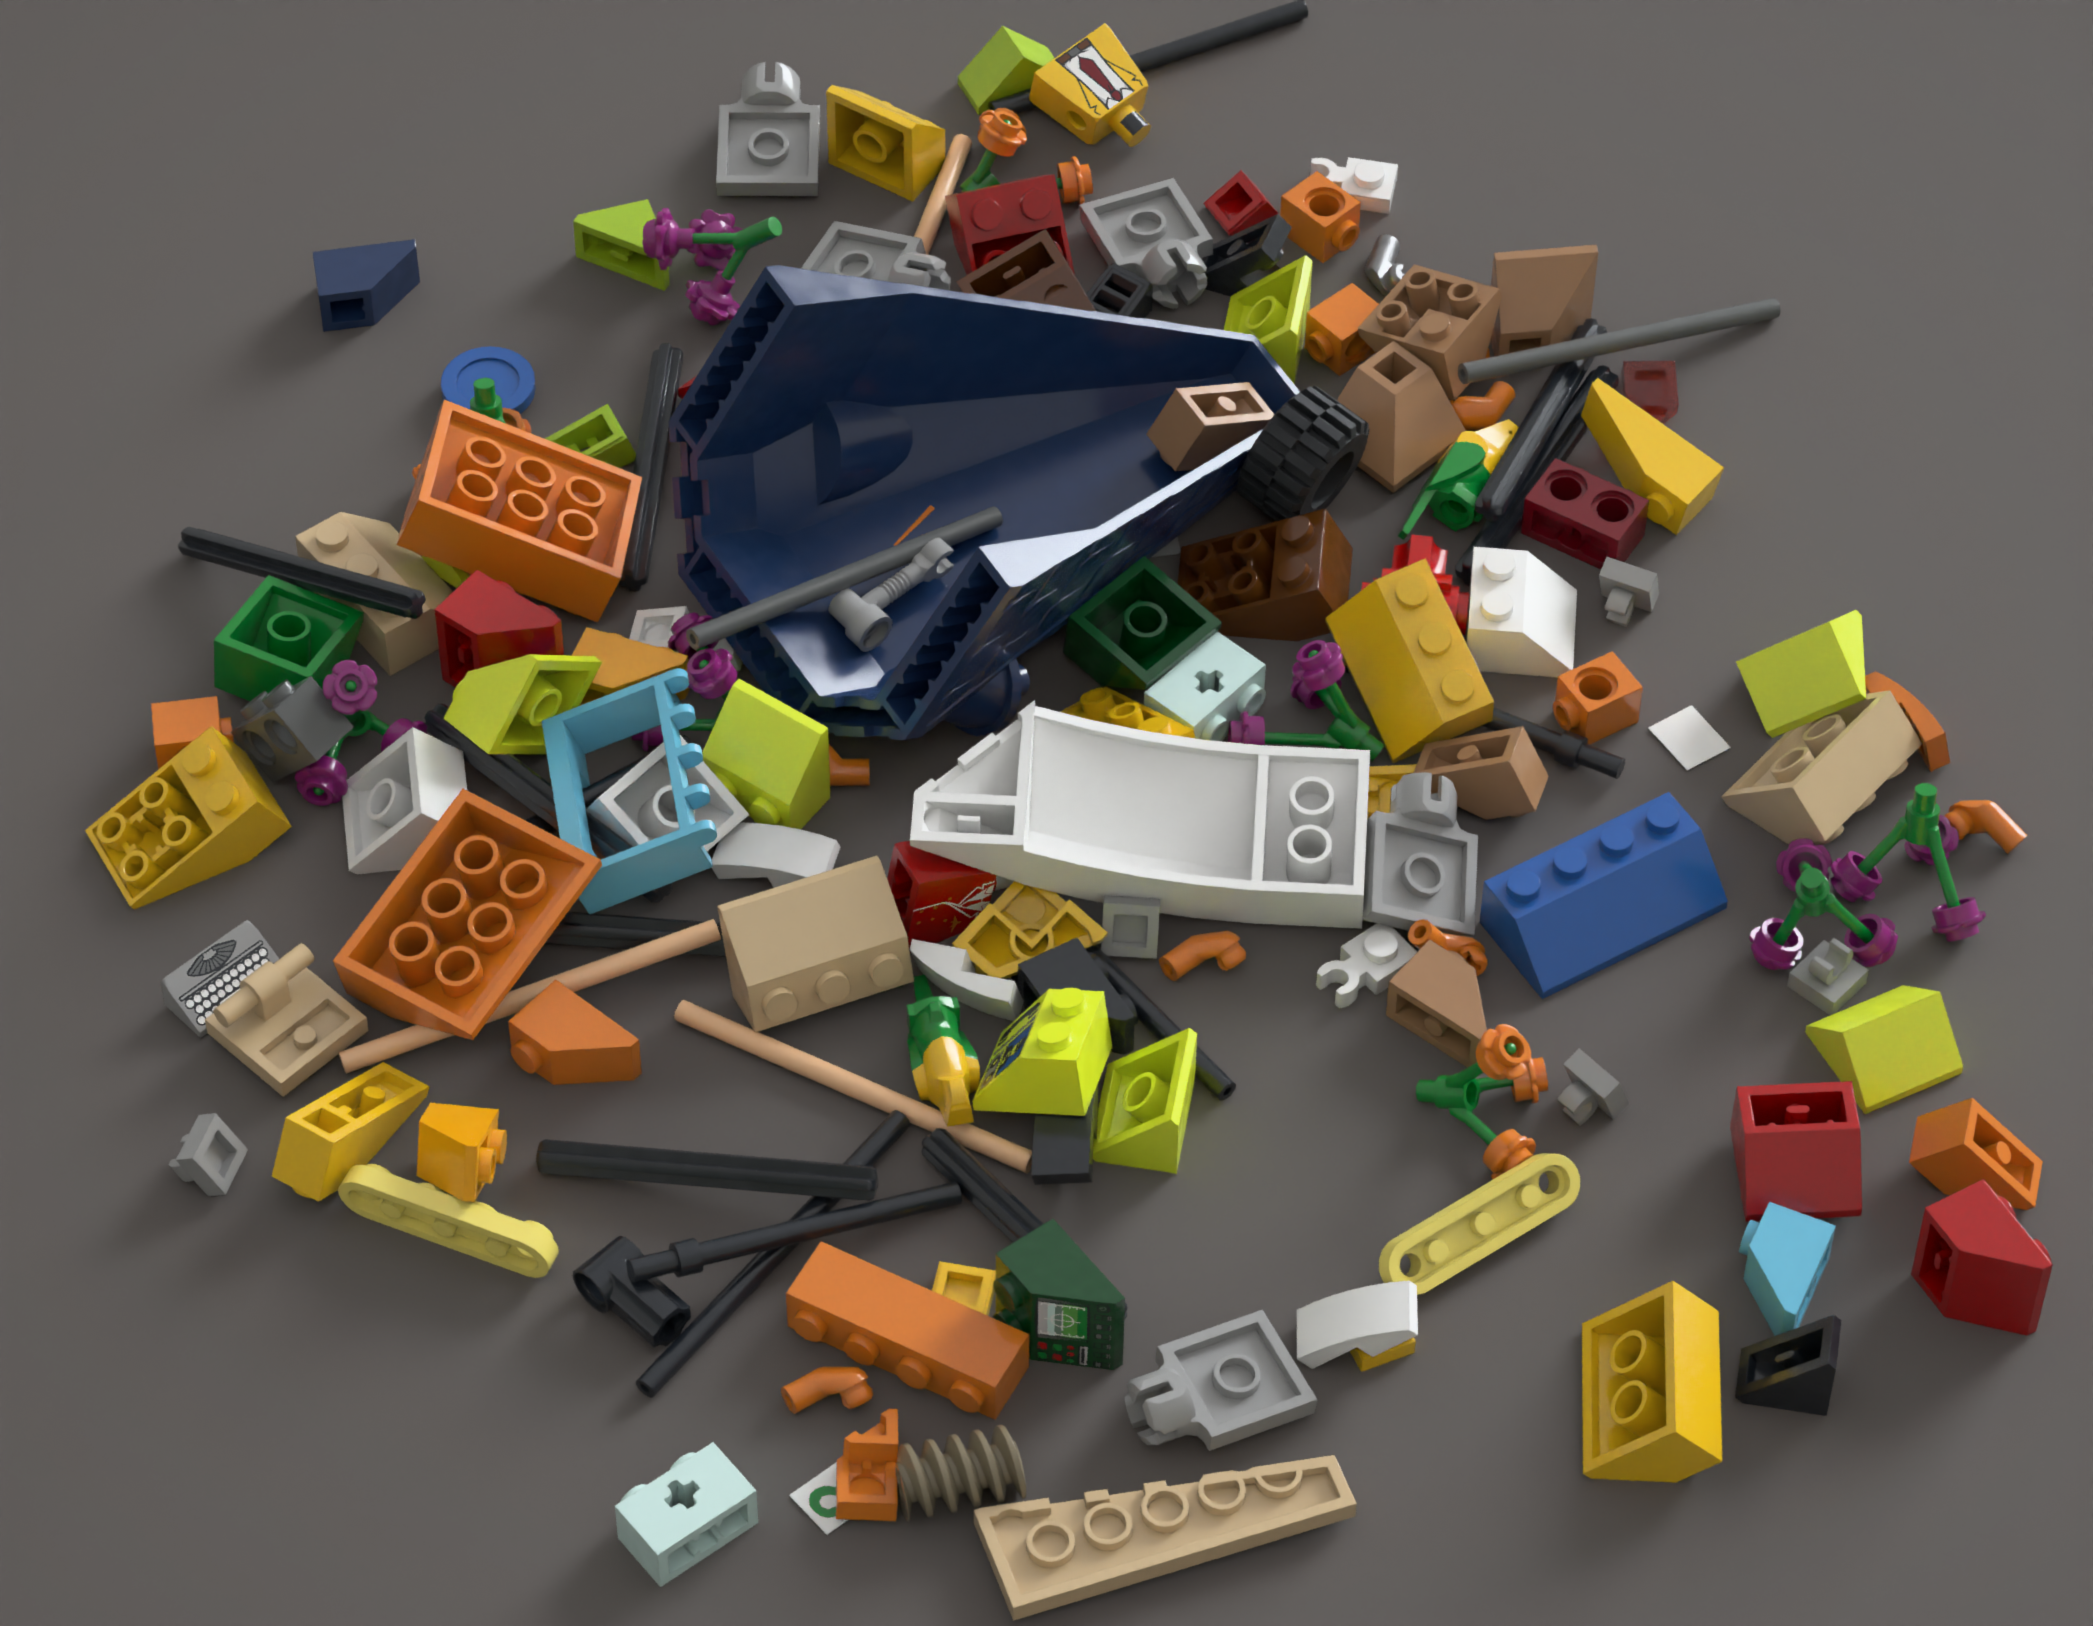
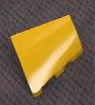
(1023, 926)

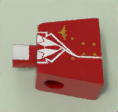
(936, 893)

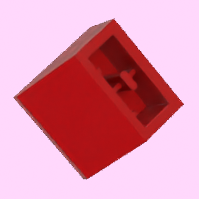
(1004, 215)
(491, 624)
(1798, 1149)
(1981, 1262)

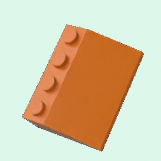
(521, 511)
(463, 918)

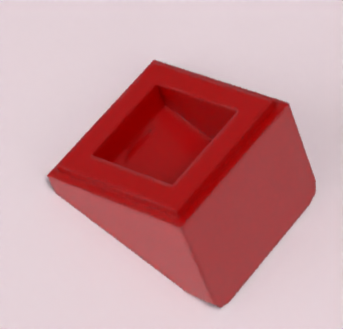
(1239, 204)

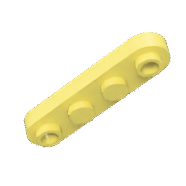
(448, 1221)
(1481, 1222)

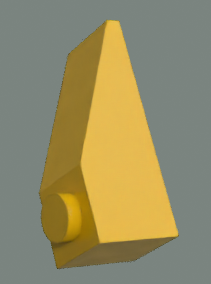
(1651, 458)
(344, 1129)

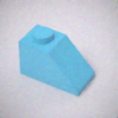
(1785, 1263)

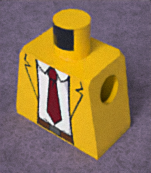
(1094, 90)

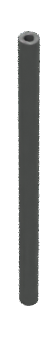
(1618, 341)
(839, 579)

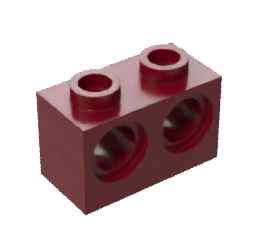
(1584, 515)

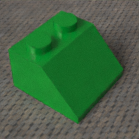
(283, 637)

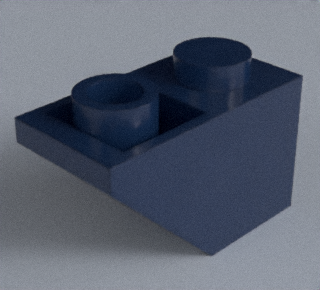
(363, 282)

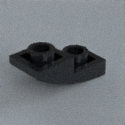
(1064, 1146)

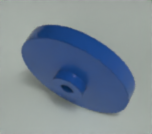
(508, 369)

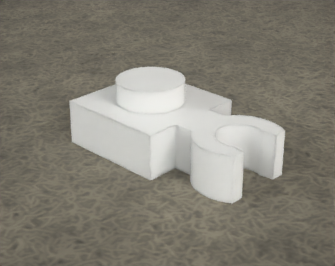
(1363, 179)
(1366, 960)

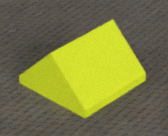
(1276, 312)
(1807, 674)
(1889, 1045)
(1147, 1105)

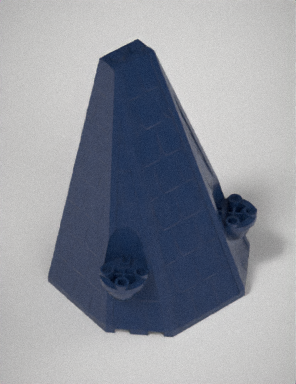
(870, 399)

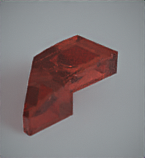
(1652, 387)

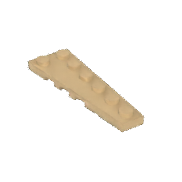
(1106, 1542)

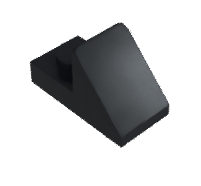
(1246, 256)

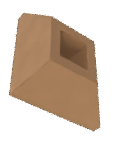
(1542, 296)
(1436, 320)
(1405, 414)

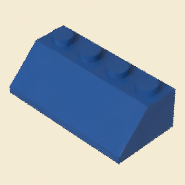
(1603, 895)

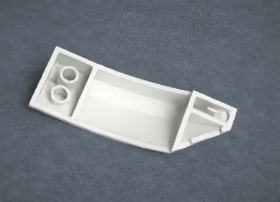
(1158, 817)

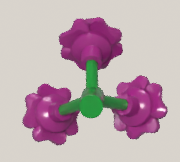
(714, 243)

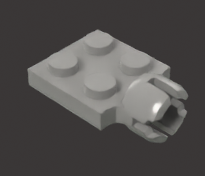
(768, 138)
(1153, 236)
(878, 256)
(1420, 860)
(1220, 1386)

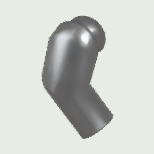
(1380, 265)

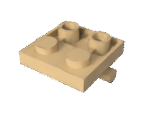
(286, 1021)

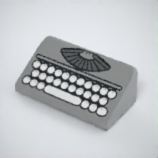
(215, 975)

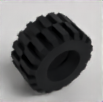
(1303, 456)

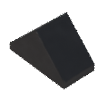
(1792, 1368)

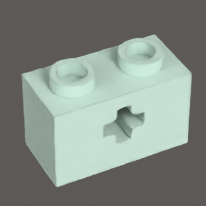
(1210, 688)
(686, 1513)

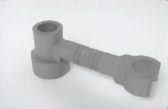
(863, 617)

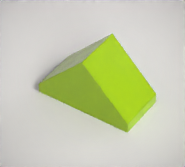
(1002, 68)
(615, 239)

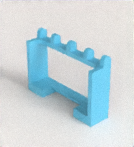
(606, 722)

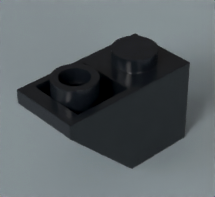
(1074, 967)

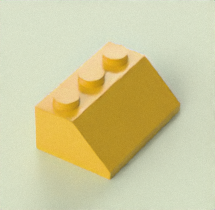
(1410, 661)
(1652, 1388)

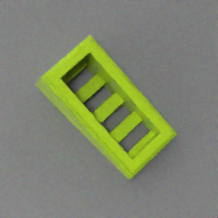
(600, 433)

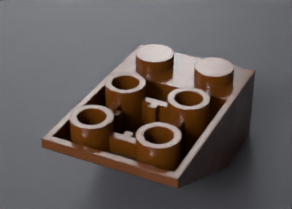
(1029, 273)
(1271, 577)

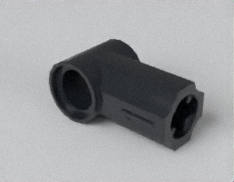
(644, 1305)

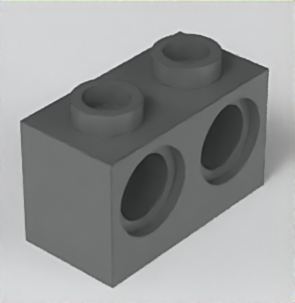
(290, 727)

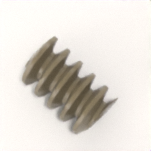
(958, 1471)

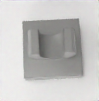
(1627, 588)
(1130, 926)
(1828, 976)
(1590, 1089)
(209, 1155)

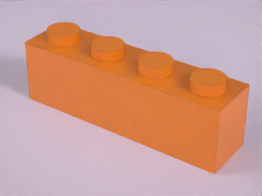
(907, 1331)

